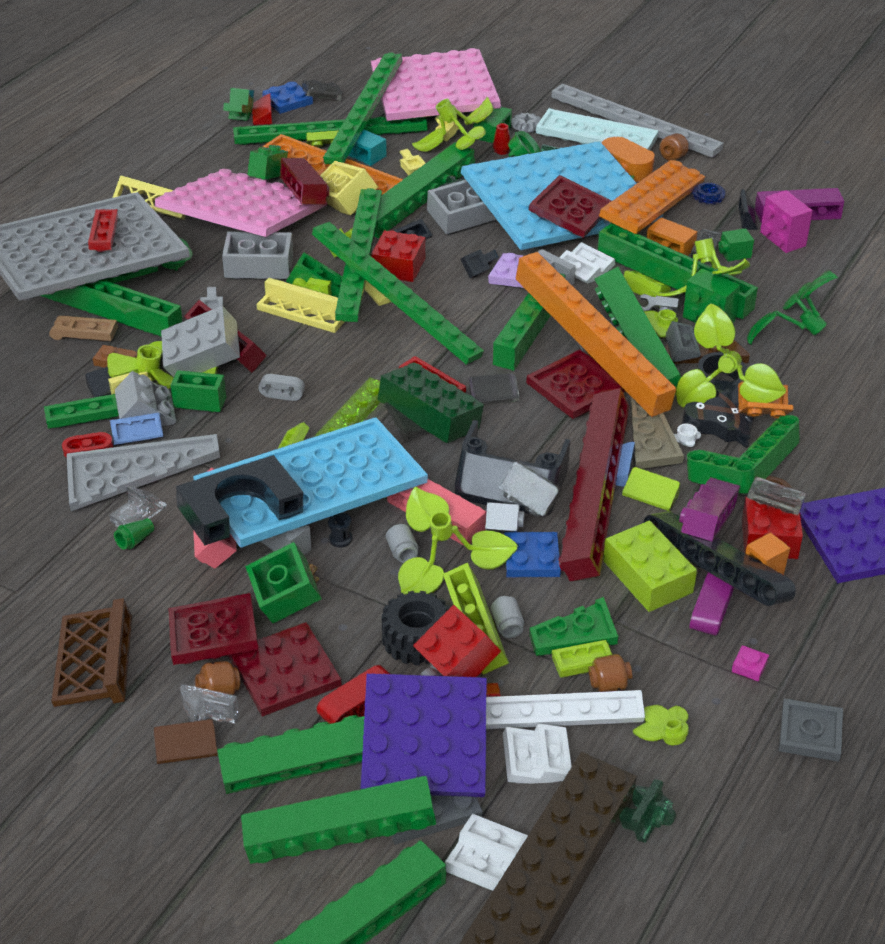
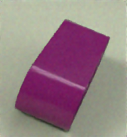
(711, 605)

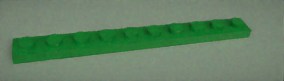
(363, 109)
(299, 131)
(363, 234)
(398, 293)

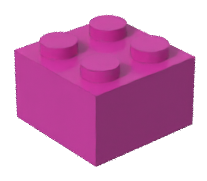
(786, 221)

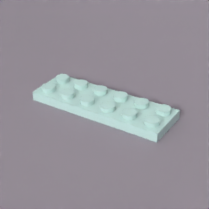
(590, 129)

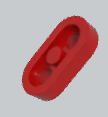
(87, 442)

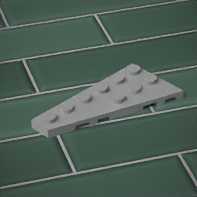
(109, 471)

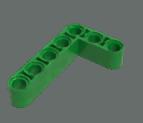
(757, 460)

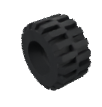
(403, 616)

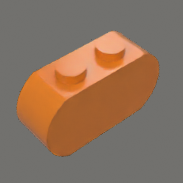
(631, 156)

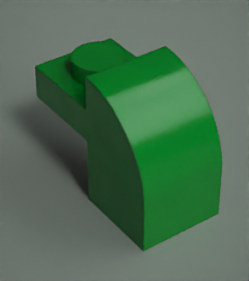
(240, 104)

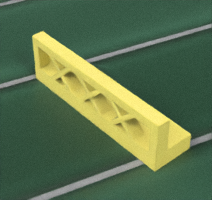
(147, 189)
(302, 299)

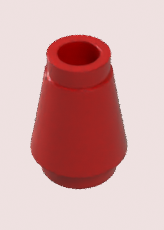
(501, 139)

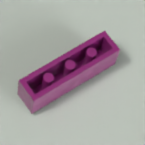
(824, 202)
(709, 509)

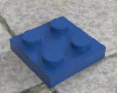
(288, 97)
(535, 555)

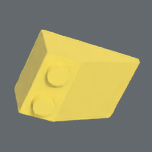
(345, 186)

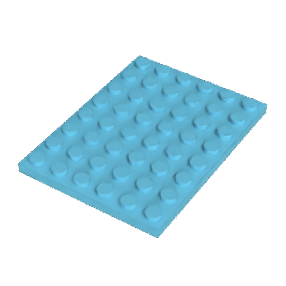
(514, 182)

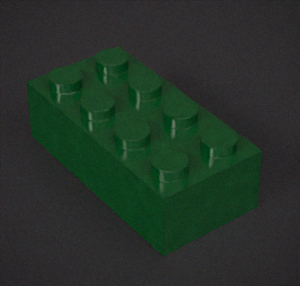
(430, 401)

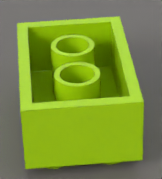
(649, 566)

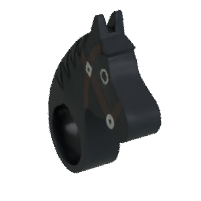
(720, 414)

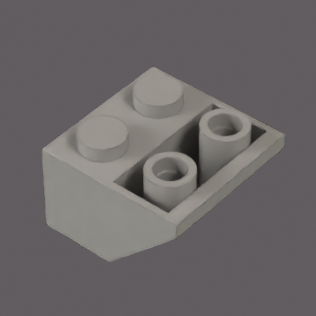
(141, 396)

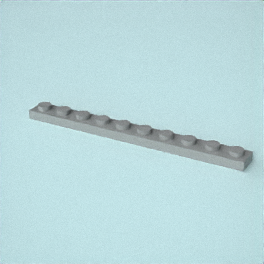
(616, 112)

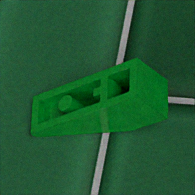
(308, 267)

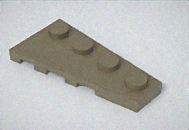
(653, 439)

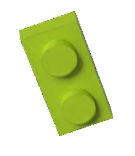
(319, 138)

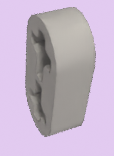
(281, 387)

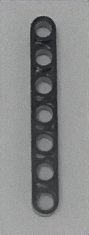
(726, 562)

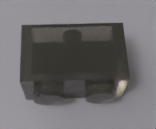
(530, 489)

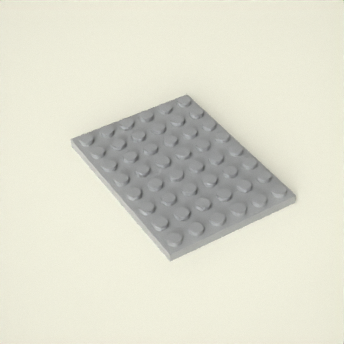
(54, 253)

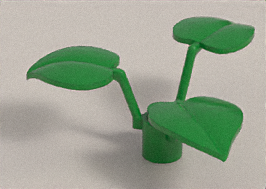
(810, 317)

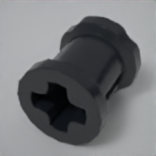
(339, 530)

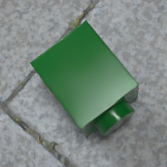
(736, 245)

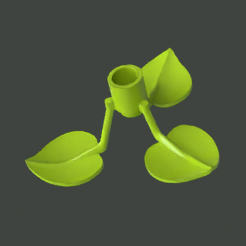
(448, 113)
(706, 253)
(716, 329)
(430, 510)

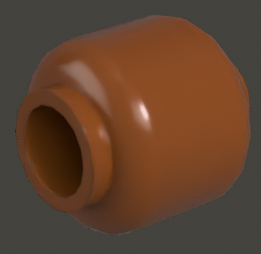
(674, 147)
(609, 673)
(218, 677)

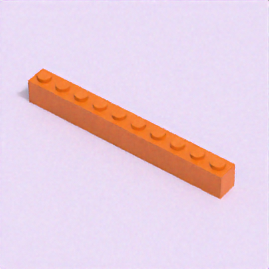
(596, 334)

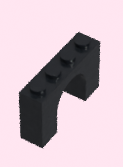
(262, 478)

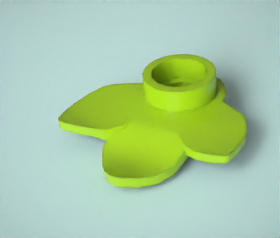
(661, 320)
(664, 725)

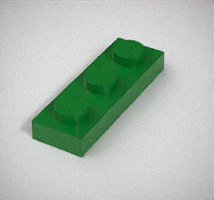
(81, 411)

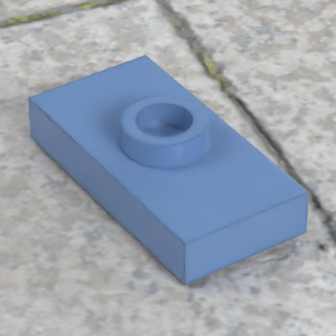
(136, 428)

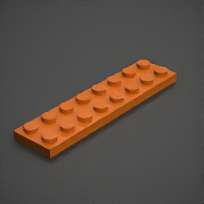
(315, 155)
(652, 196)

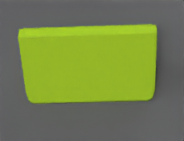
(643, 284)
(651, 488)

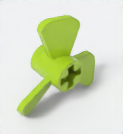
(147, 360)

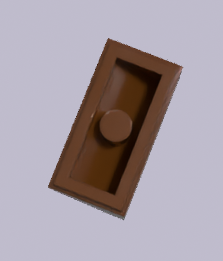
(185, 741)

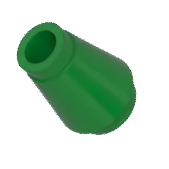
(132, 533)

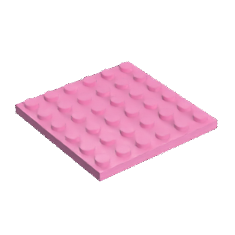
(431, 78)
(238, 202)

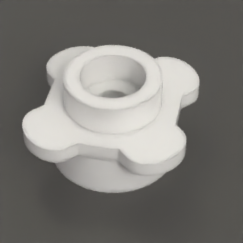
(687, 435)

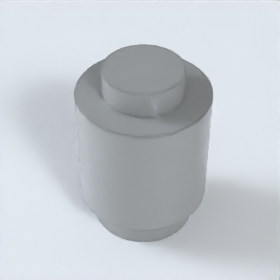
(402, 542)
(507, 616)

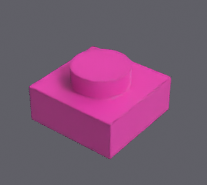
(750, 663)

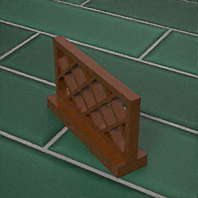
(114, 652)

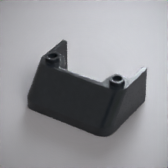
(482, 473)

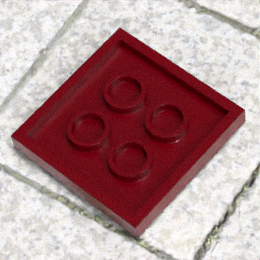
(569, 206)
(572, 382)
(212, 629)
(286, 669)

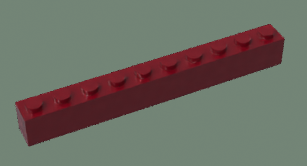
(594, 486)

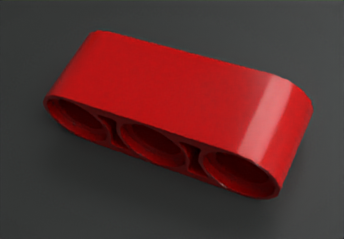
(348, 698)

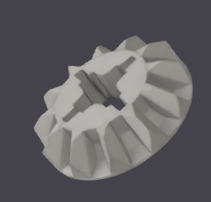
(519, 124)

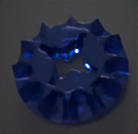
(716, 192)

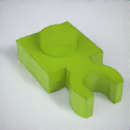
(314, 284)

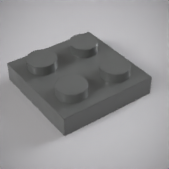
(811, 729)

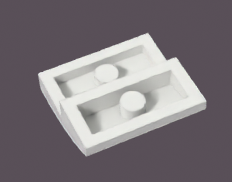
(588, 262)
(536, 754)
(484, 851)

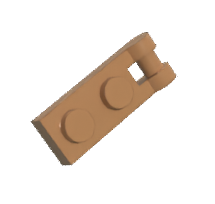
(83, 328)

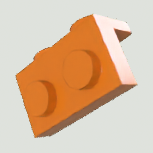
(775, 408)

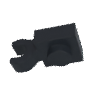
(477, 262)

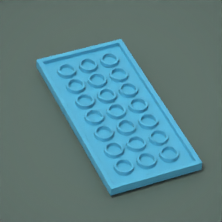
(335, 475)

